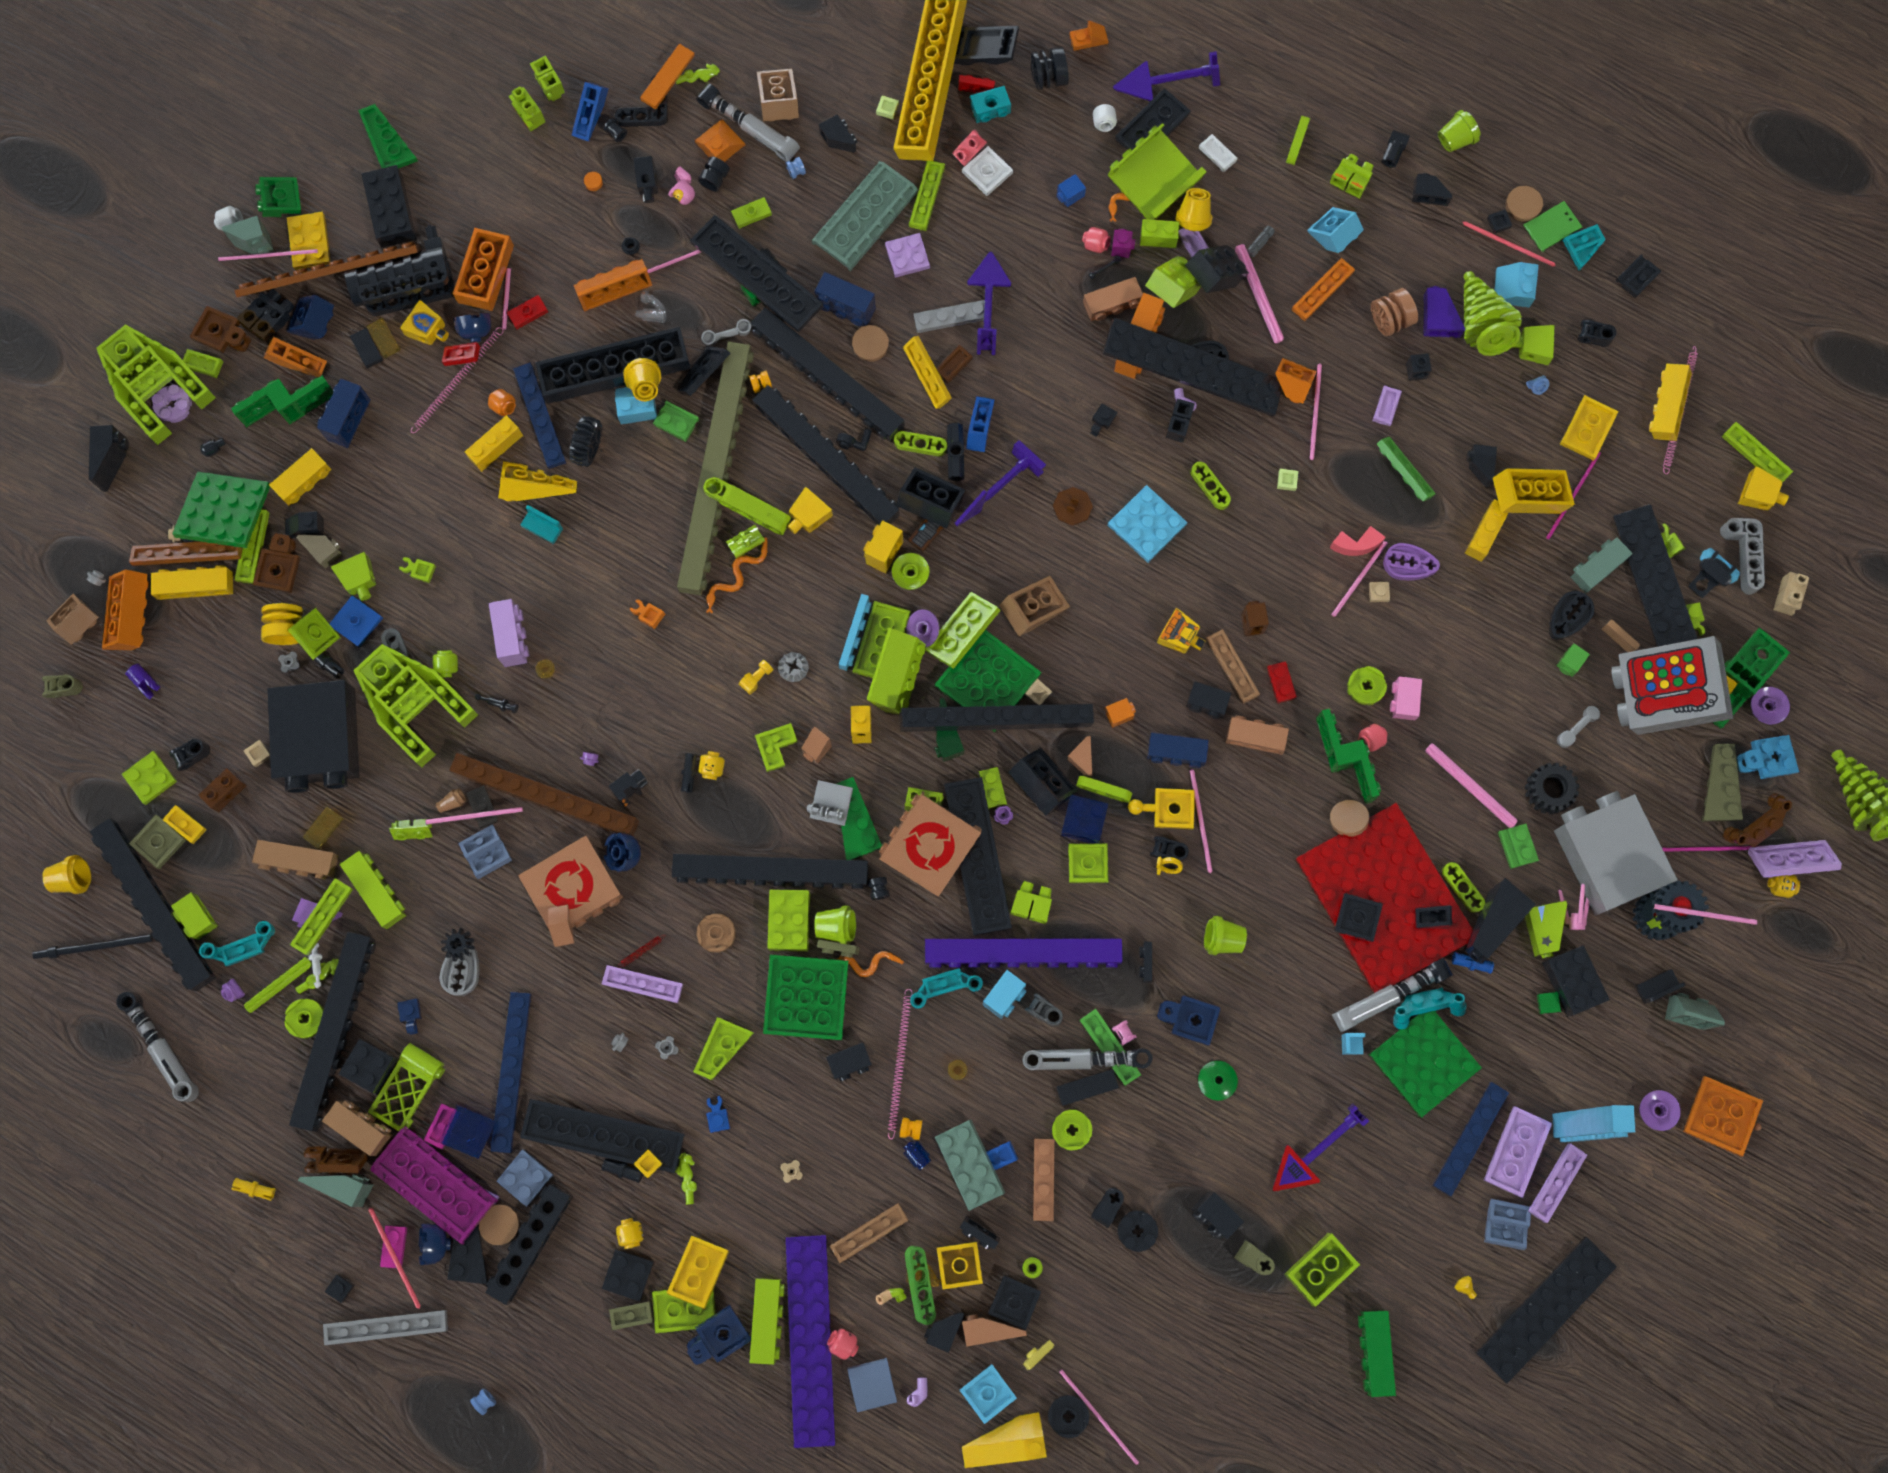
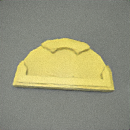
(1036, 1355)

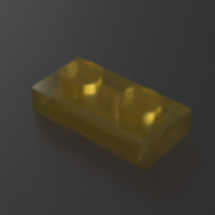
(323, 827)

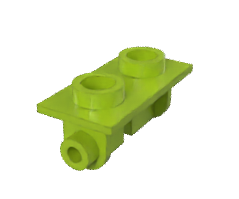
(402, 830)

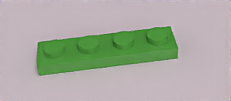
(1406, 469)
(1107, 1042)

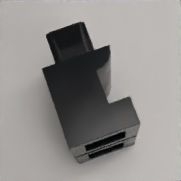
(1180, 420)
(628, 785)

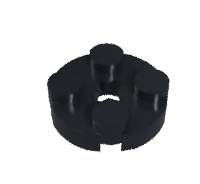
(1145, 1222)
(1060, 1424)

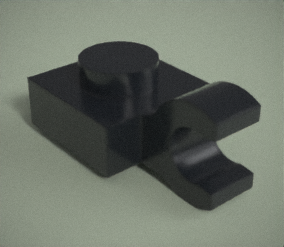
(1103, 418)

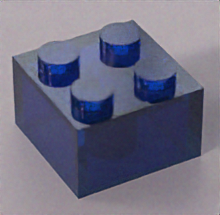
(1084, 819)
(467, 1131)

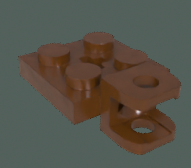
(227, 335)
(282, 555)
(335, 1160)

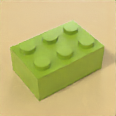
(1173, 282)
(789, 920)
(1321, 1269)

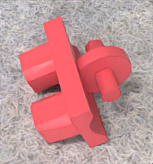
(969, 147)

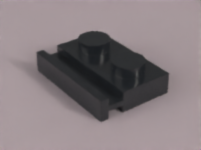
(1638, 276)

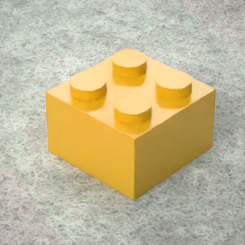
(883, 546)
(959, 1265)

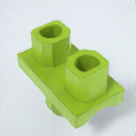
(745, 541)

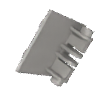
(830, 803)

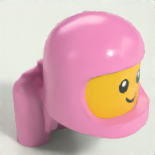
(682, 190)

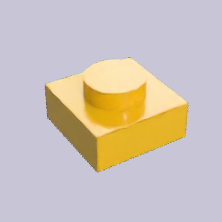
(648, 1163)

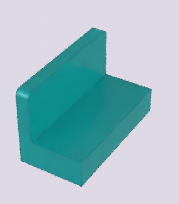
(541, 525)

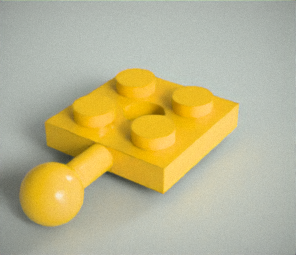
(1163, 816)

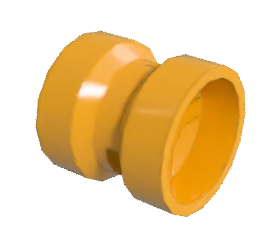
(764, 380)
(911, 1128)

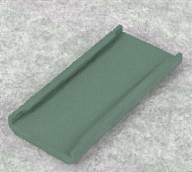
(865, 215)

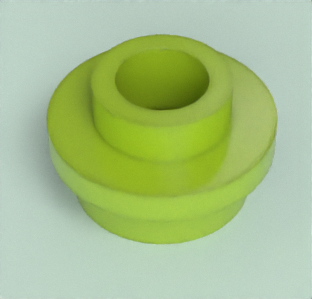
(1037, 1272)

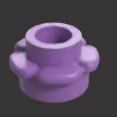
(589, 758)
(998, 815)

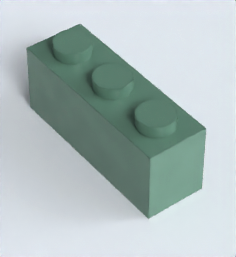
(1600, 564)

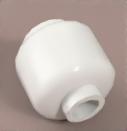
(1104, 117)
(227, 216)

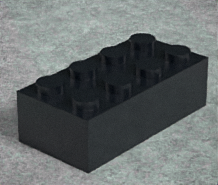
(389, 206)

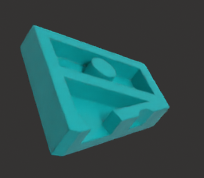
(1584, 244)

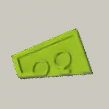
(720, 1047)

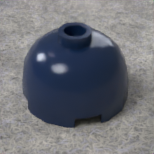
(473, 326)
(622, 852)
(432, 1244)

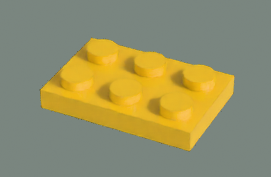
(308, 233)
(1589, 427)
(697, 1272)

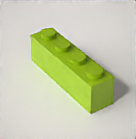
(373, 889)
(765, 1321)

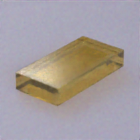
(383, 338)

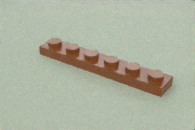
(182, 553)

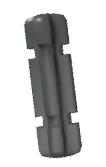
(1260, 241)

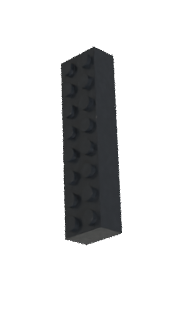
(604, 365)

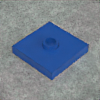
(355, 621)

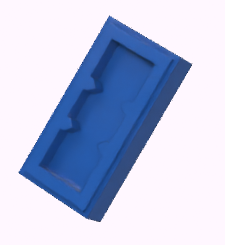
(1002, 1155)

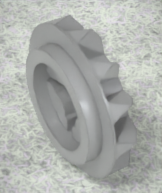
(795, 675)

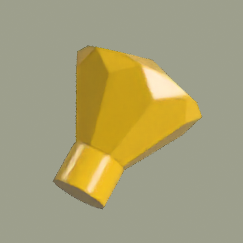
(1465, 1286)

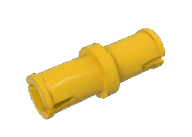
(253, 1189)

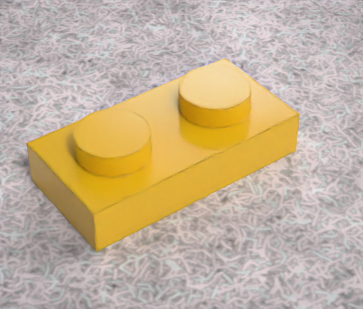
(184, 824)

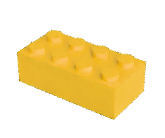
(1533, 491)

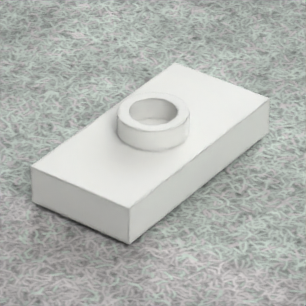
(1218, 153)

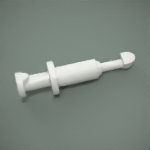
(315, 958)

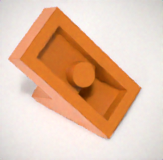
(1088, 37)

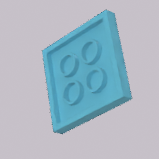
(1147, 524)

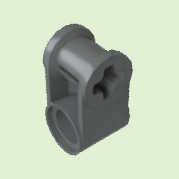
(1043, 1010)

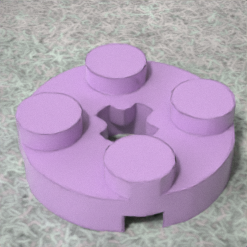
(162, 399)

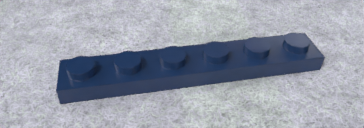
(539, 415)
(1470, 1139)

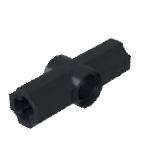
(955, 440)

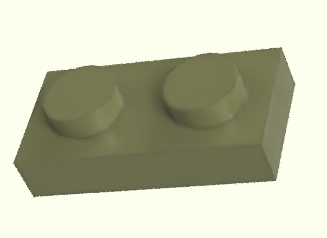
(845, 949)
(631, 1315)

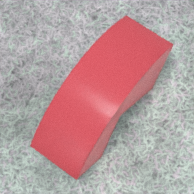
(1367, 543)

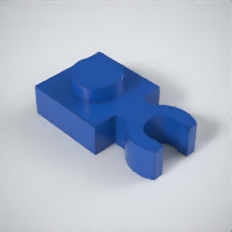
(718, 1118)

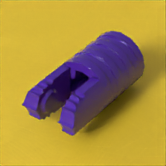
(141, 679)

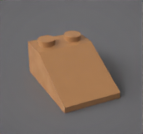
(777, 95)
(1033, 605)

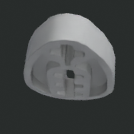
(470, 973)

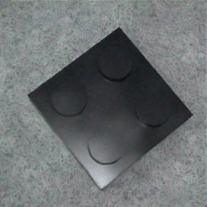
(1358, 917)
(987, 1238)
(627, 1275)
(1014, 1302)

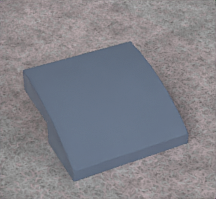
(485, 851)
(1507, 1224)
(872, 1385)

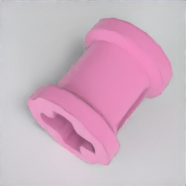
(1124, 1033)

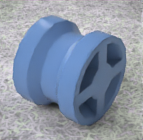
(795, 167)
(483, 1401)

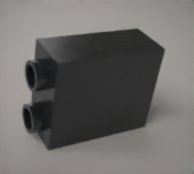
(313, 735)

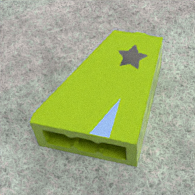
(1546, 927)

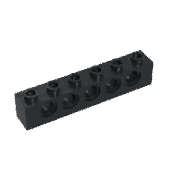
(495, 1285)

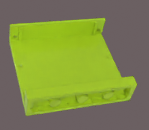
(1154, 174)

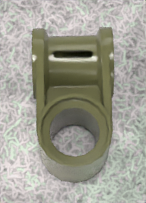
(58, 686)
(1252, 1256)

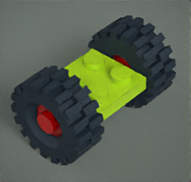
(1666, 924)

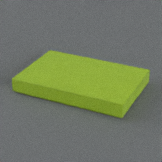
(677, 1315)

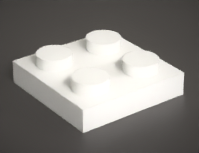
(987, 171)

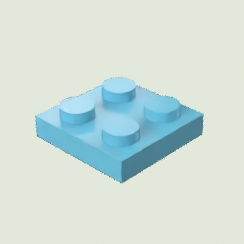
(988, 1393)

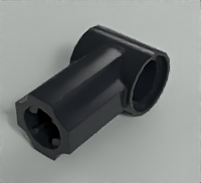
(1396, 144)

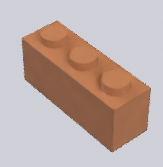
(1113, 299)
(1257, 735)

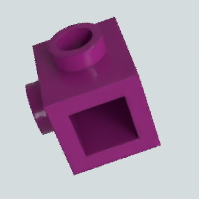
(1122, 243)

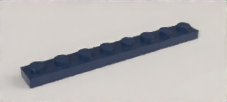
(511, 1072)

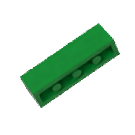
(1377, 1353)

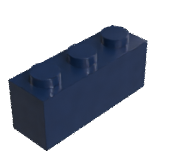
(1177, 750)

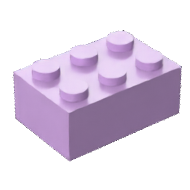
(508, 632)

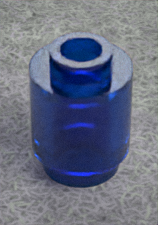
(916, 1154)

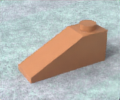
(983, 1330)

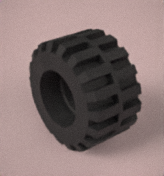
(1565, 781)

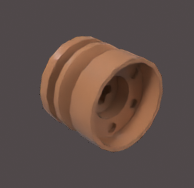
(1394, 312)

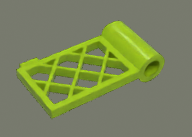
(415, 1062)

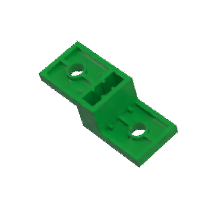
(278, 397)
(1750, 670)
(1348, 756)

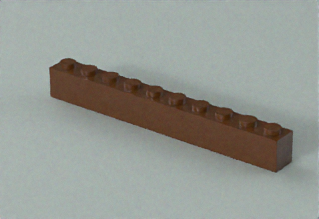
(543, 795)

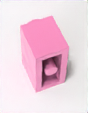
(1406, 698)

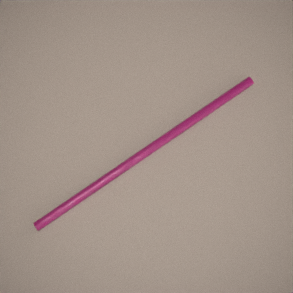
(1574, 494)
(1706, 848)

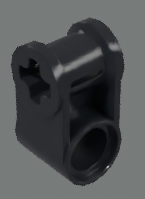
(1594, 333)
(186, 754)
(1168, 848)
(1105, 1210)

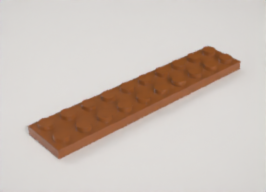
(322, 270)

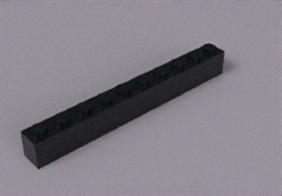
(827, 374)
(825, 456)
(996, 717)
(770, 870)
(152, 904)
(332, 1032)

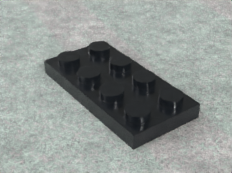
(1162, 109)

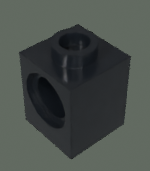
(1418, 367)

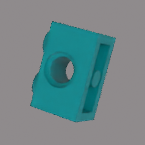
(997, 97)

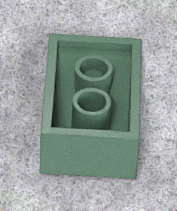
(1693, 1012)
(347, 1189)

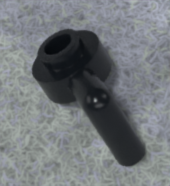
(847, 441)

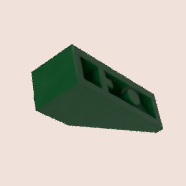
(948, 742)

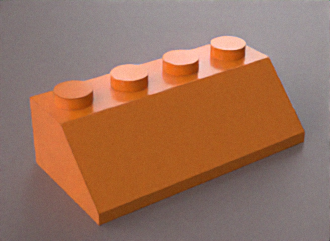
(613, 284)
(125, 611)

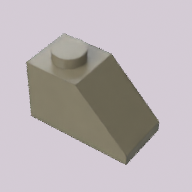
(321, 548)

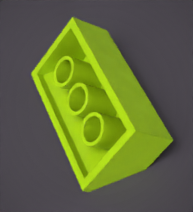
(896, 671)

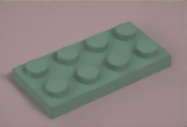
(970, 1165)

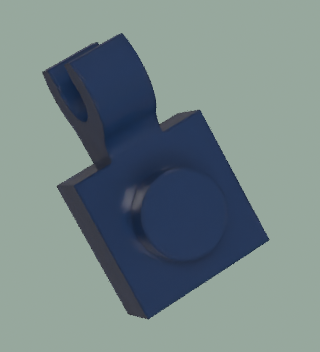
(409, 1012)

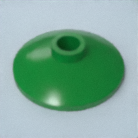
(1207, 1082)

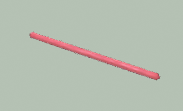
(1510, 244)
(394, 1258)

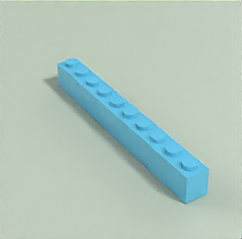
(1594, 1123)

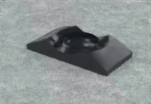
(986, 44)

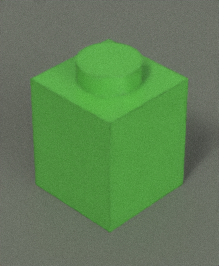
(1572, 660)

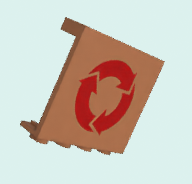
(929, 844)
(572, 879)

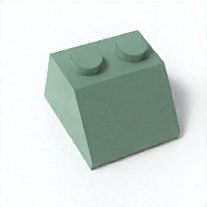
(249, 236)

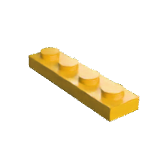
(927, 372)

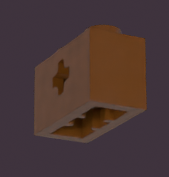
(1254, 619)
(222, 790)

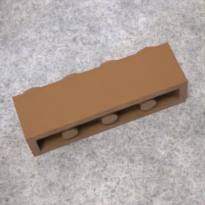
(296, 859)

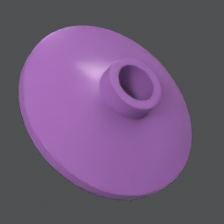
(917, 624)
(1776, 700)
(1669, 1110)

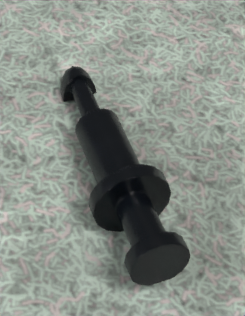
(503, 705)

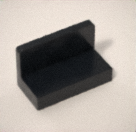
(1658, 986)

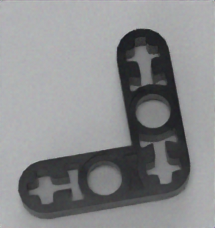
(651, 115)

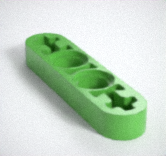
(922, 1284)

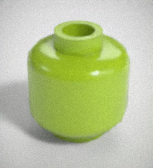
(445, 663)

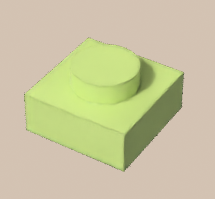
(887, 107)
(1287, 479)

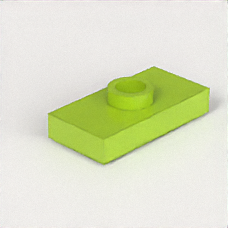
(751, 212)
(203, 363)

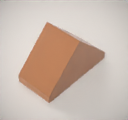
(1081, 757)
(560, 926)

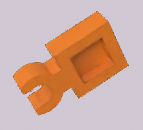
(649, 615)

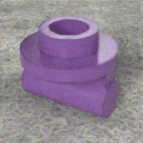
(231, 991)

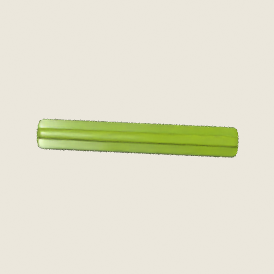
(278, 985)

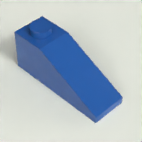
(589, 110)
(980, 424)

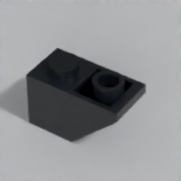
(836, 134)

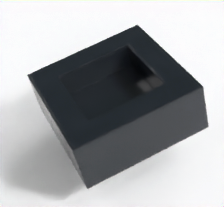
(1499, 221)
(339, 1288)

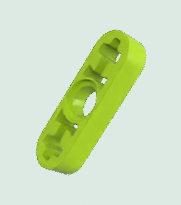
(1297, 141)
(906, 445)
(1209, 493)
(1104, 789)
(1471, 888)

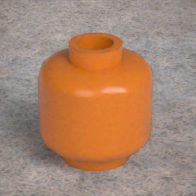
(501, 402)

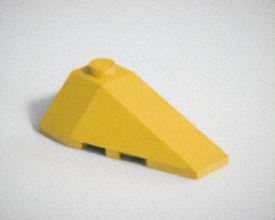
(520, 484)
(1011, 1442)

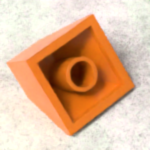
(720, 141)
(1294, 380)

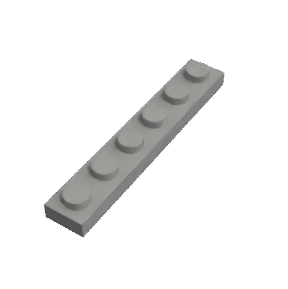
(385, 1327)

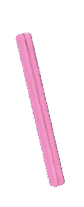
(1260, 295)
(1466, 781)

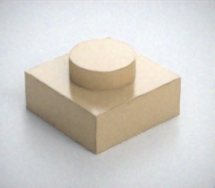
(1379, 592)
(1038, 692)
(257, 753)

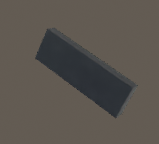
(1087, 1087)

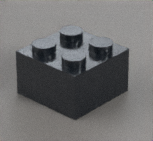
(368, 1066)

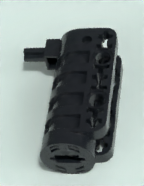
(403, 278)

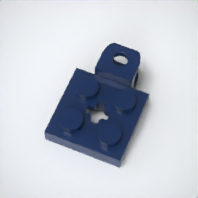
(1181, 1016)
(711, 1344)

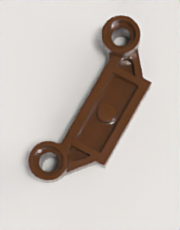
(1763, 826)

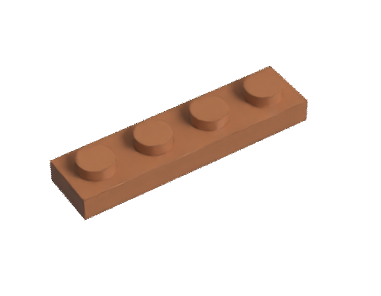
(1043, 1180)

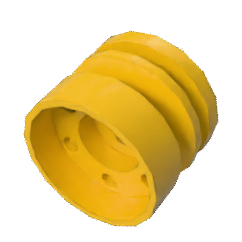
(278, 620)

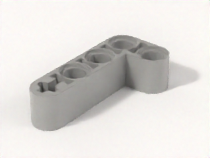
(1748, 575)

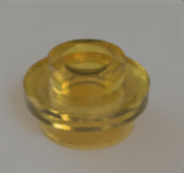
(545, 663)
(952, 1065)

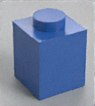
(1070, 190)

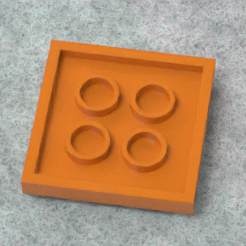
(1723, 1116)

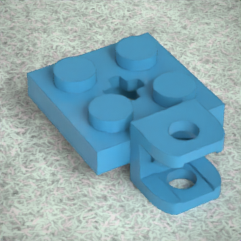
(1761, 758)

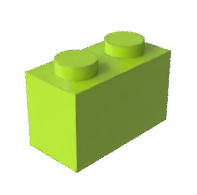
(1159, 233)
(194, 916)

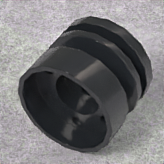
(1049, 68)

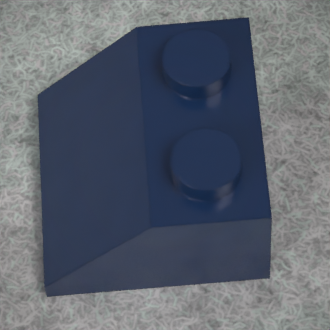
(310, 317)

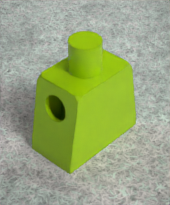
(1536, 344)
(356, 575)

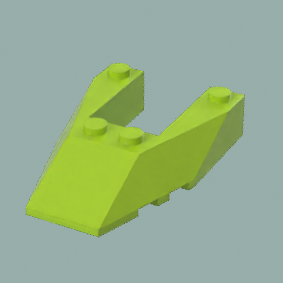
(139, 369)
(400, 690)

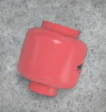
(1096, 240)
(1373, 736)
(842, 1344)

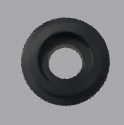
(630, 241)

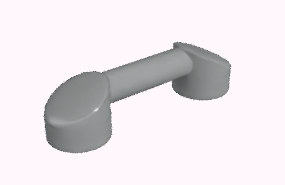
(742, 328)
(1567, 737)

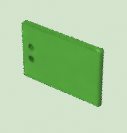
(1552, 226)

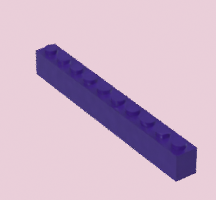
(1023, 952)

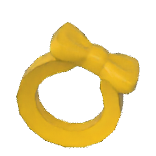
(1160, 862)

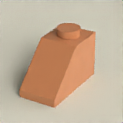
(816, 746)

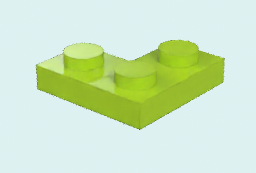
(770, 744)

